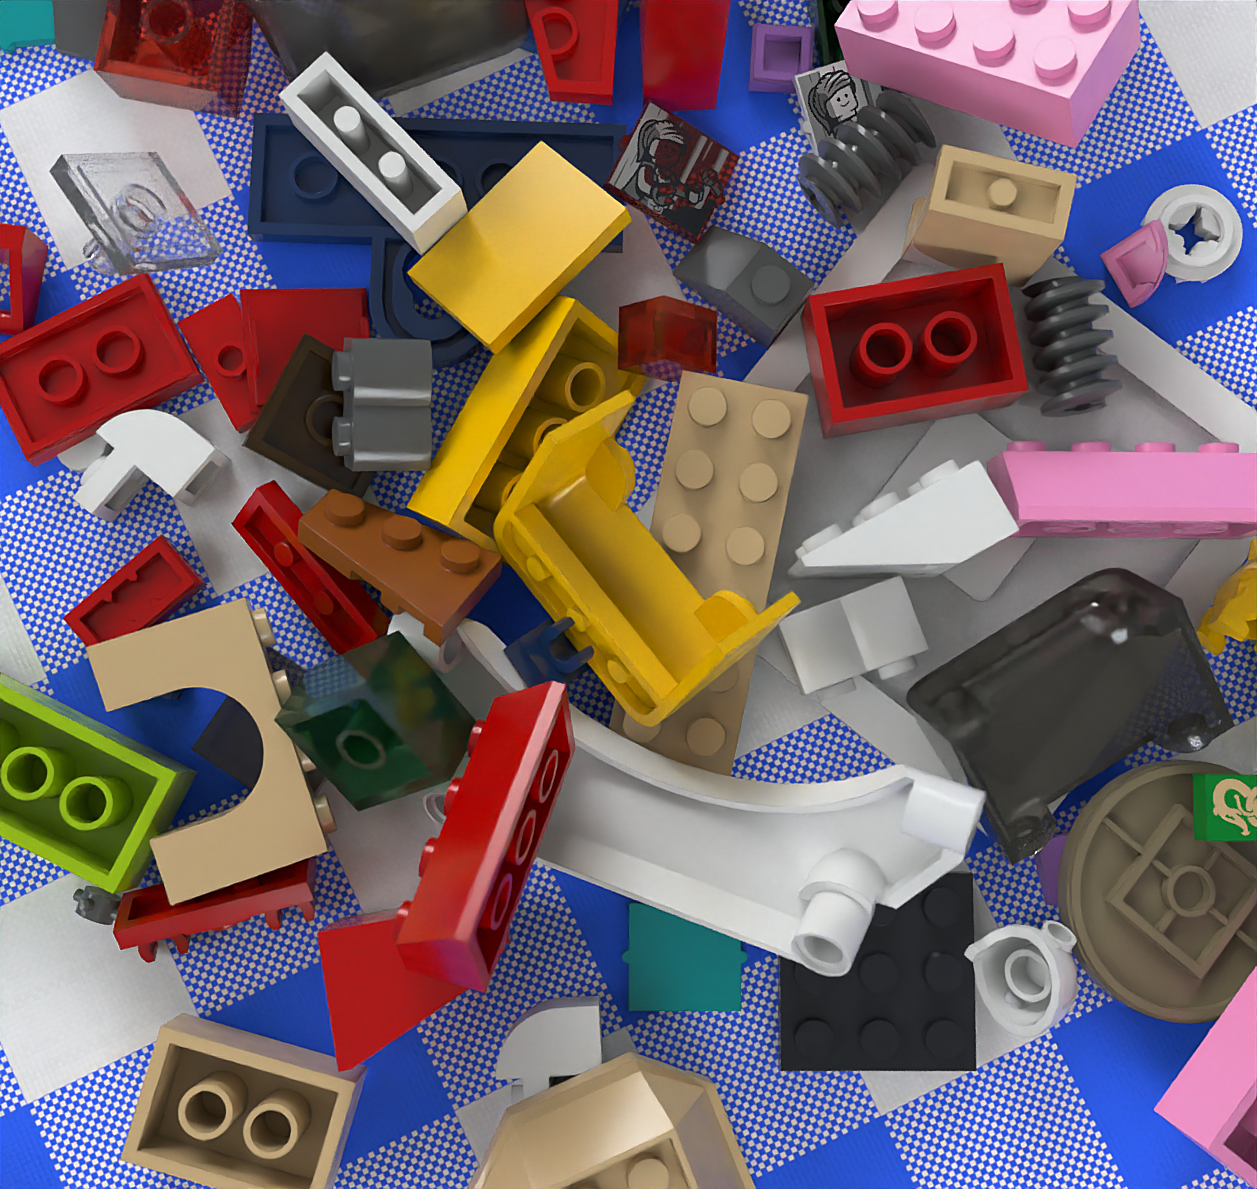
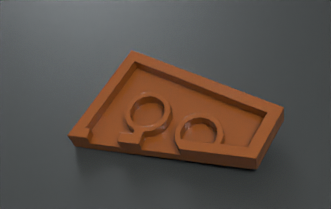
(408, 562)

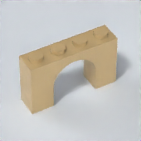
(281, 816)

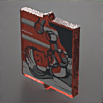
(671, 171)

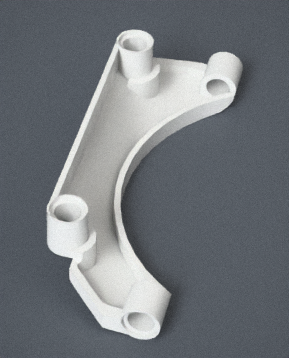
(734, 854)

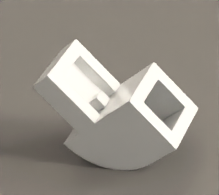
(147, 448)
(551, 1041)

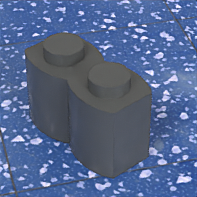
(385, 404)

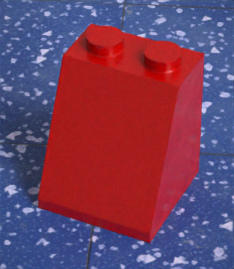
(371, 990)

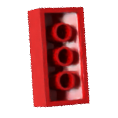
(488, 838)

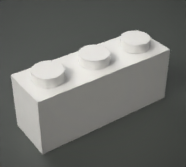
(374, 153)

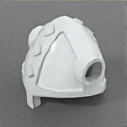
(1028, 970)

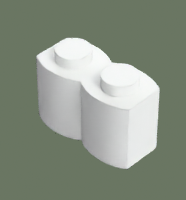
(852, 637)

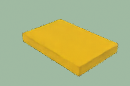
(519, 246)

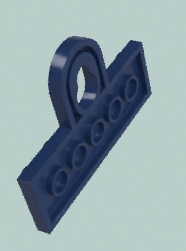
(307, 200)

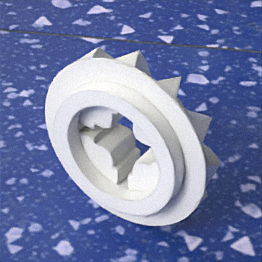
(1213, 220)

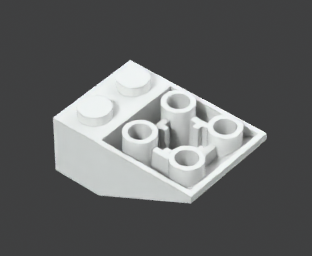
(939, 526)

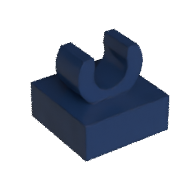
(548, 654)

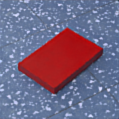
(92, 366)

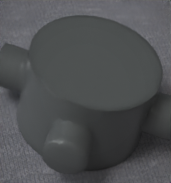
(97, 904)

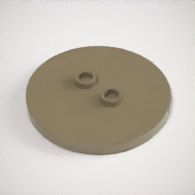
(1152, 909)

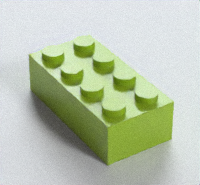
(82, 789)

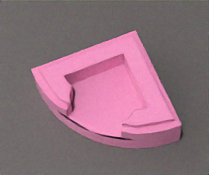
(1139, 262)

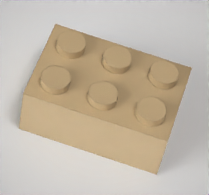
(241, 1109)

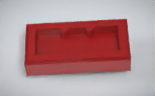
(218, 345)
(137, 595)

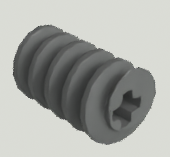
(862, 153)
(1069, 345)

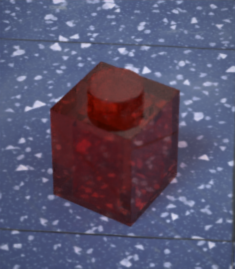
(666, 337)

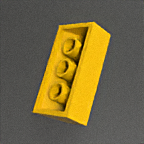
(535, 384)

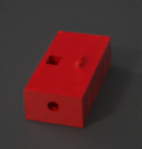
(682, 52)

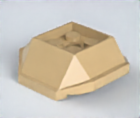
(617, 1129)

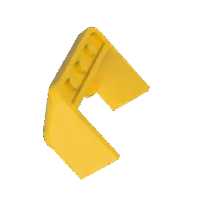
(603, 568)

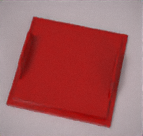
(278, 318)

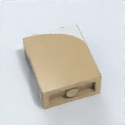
(989, 214)

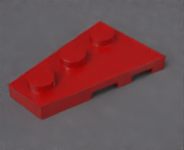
(576, 47)

